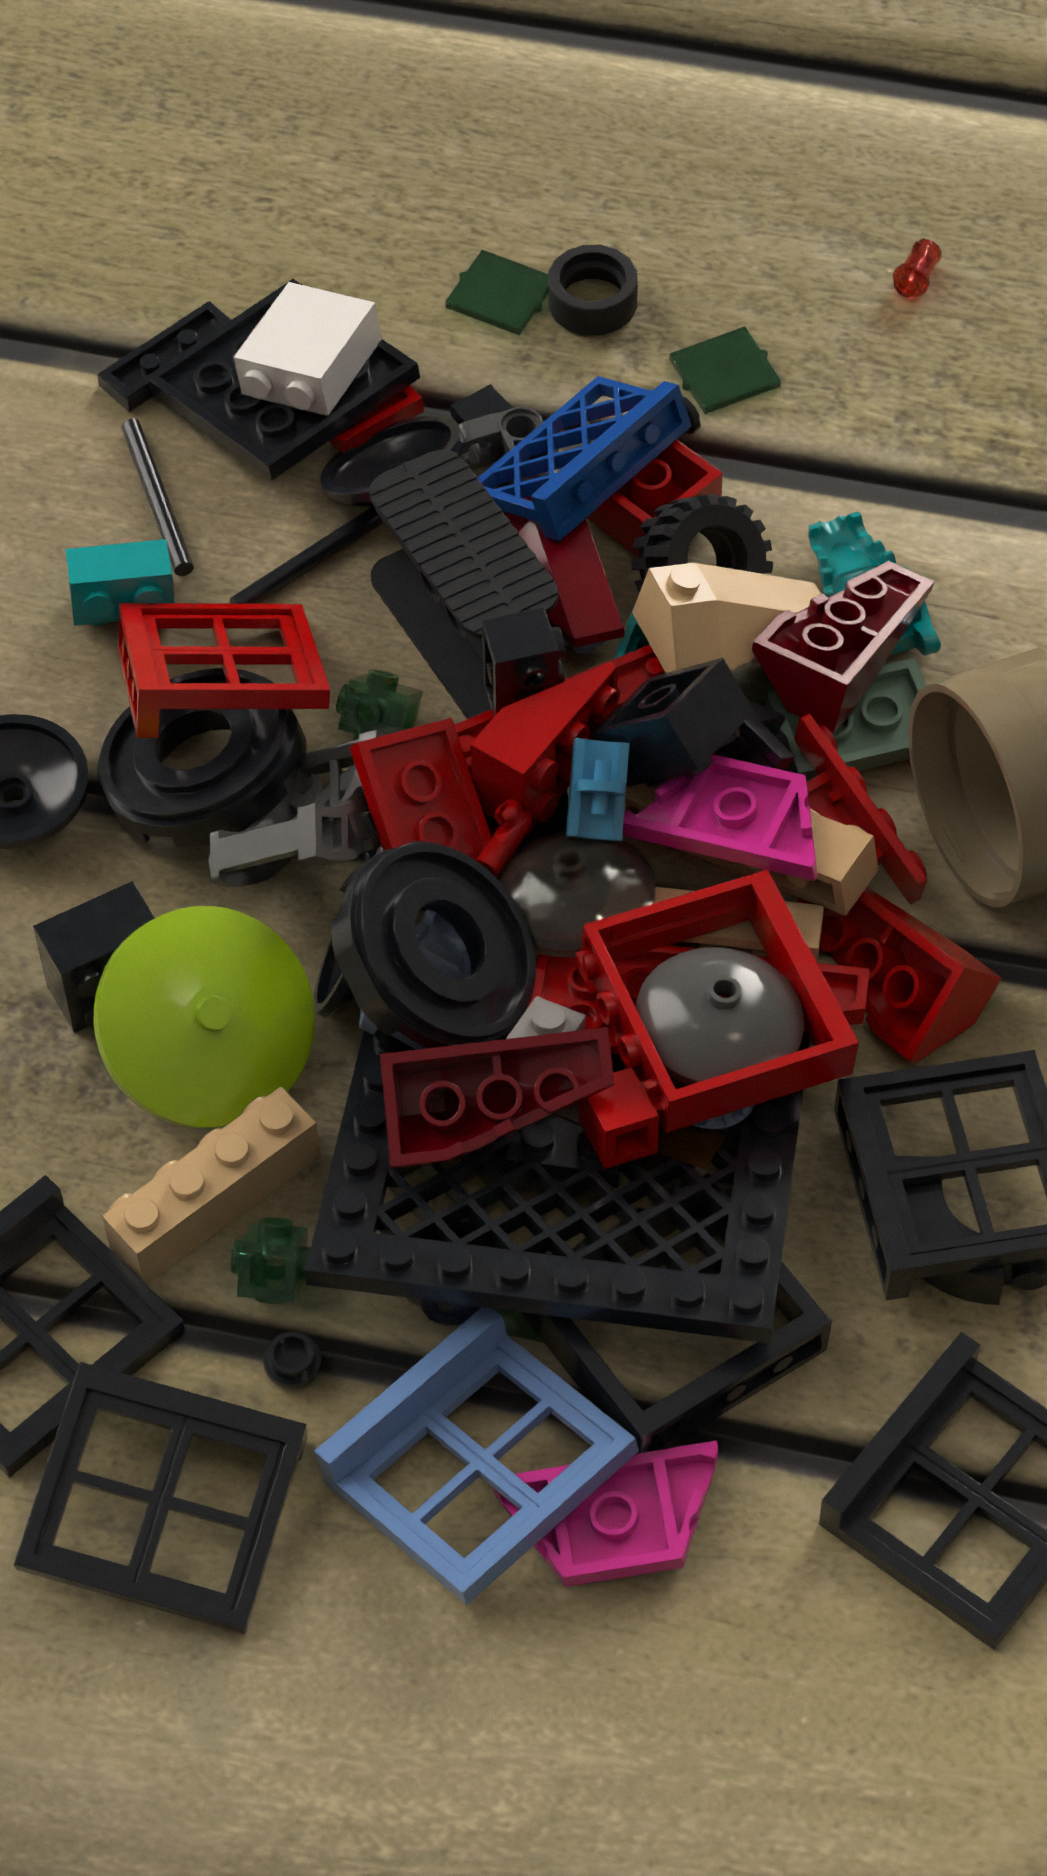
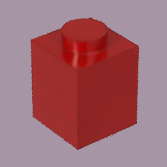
(620, 1121)

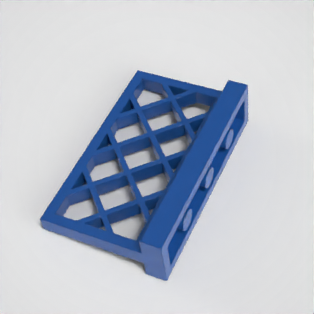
(596, 468)

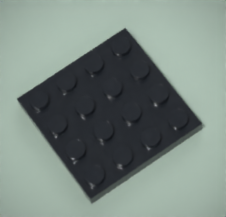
(263, 433)

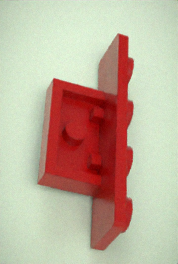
(843, 797)

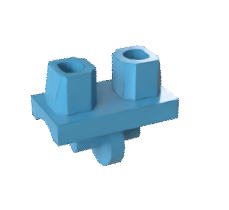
(597, 790)

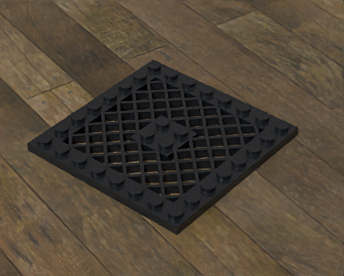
(567, 1284)

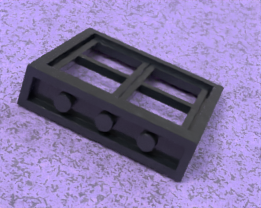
(882, 1180)
(25, 1229)
(186, 1416)
(905, 1444)

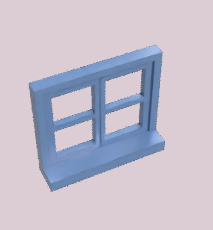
(420, 1405)

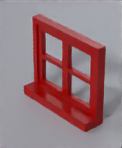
(147, 676)

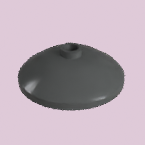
(714, 1035)

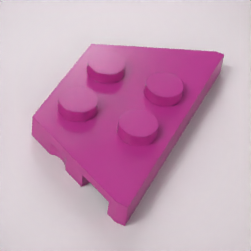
(734, 815)
(633, 1521)

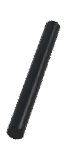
(157, 497)
(308, 558)

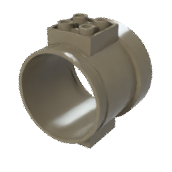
(984, 774)

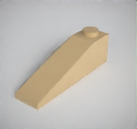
(712, 612)

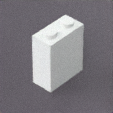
(308, 348)

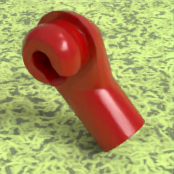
(513, 827)

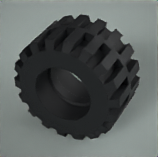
(725, 525)

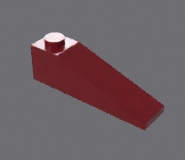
(475, 1093)

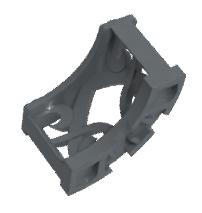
(309, 822)

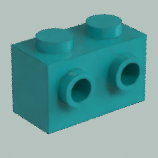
(117, 574)

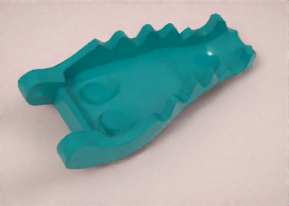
(848, 551)

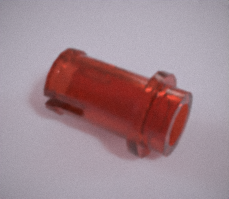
(913, 276)

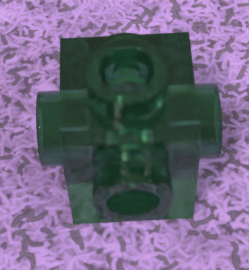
(377, 703)
(261, 1274)

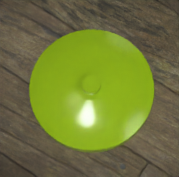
(203, 1015)

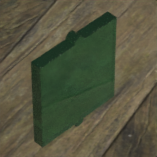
(499, 292)
(725, 370)

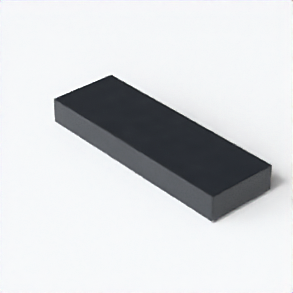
(126, 377)

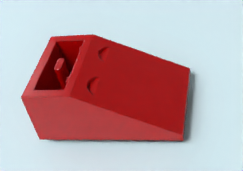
(530, 743)

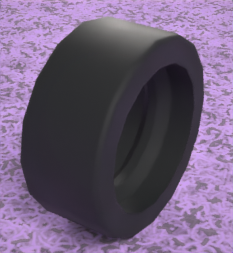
(592, 316)

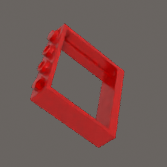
(694, 914)

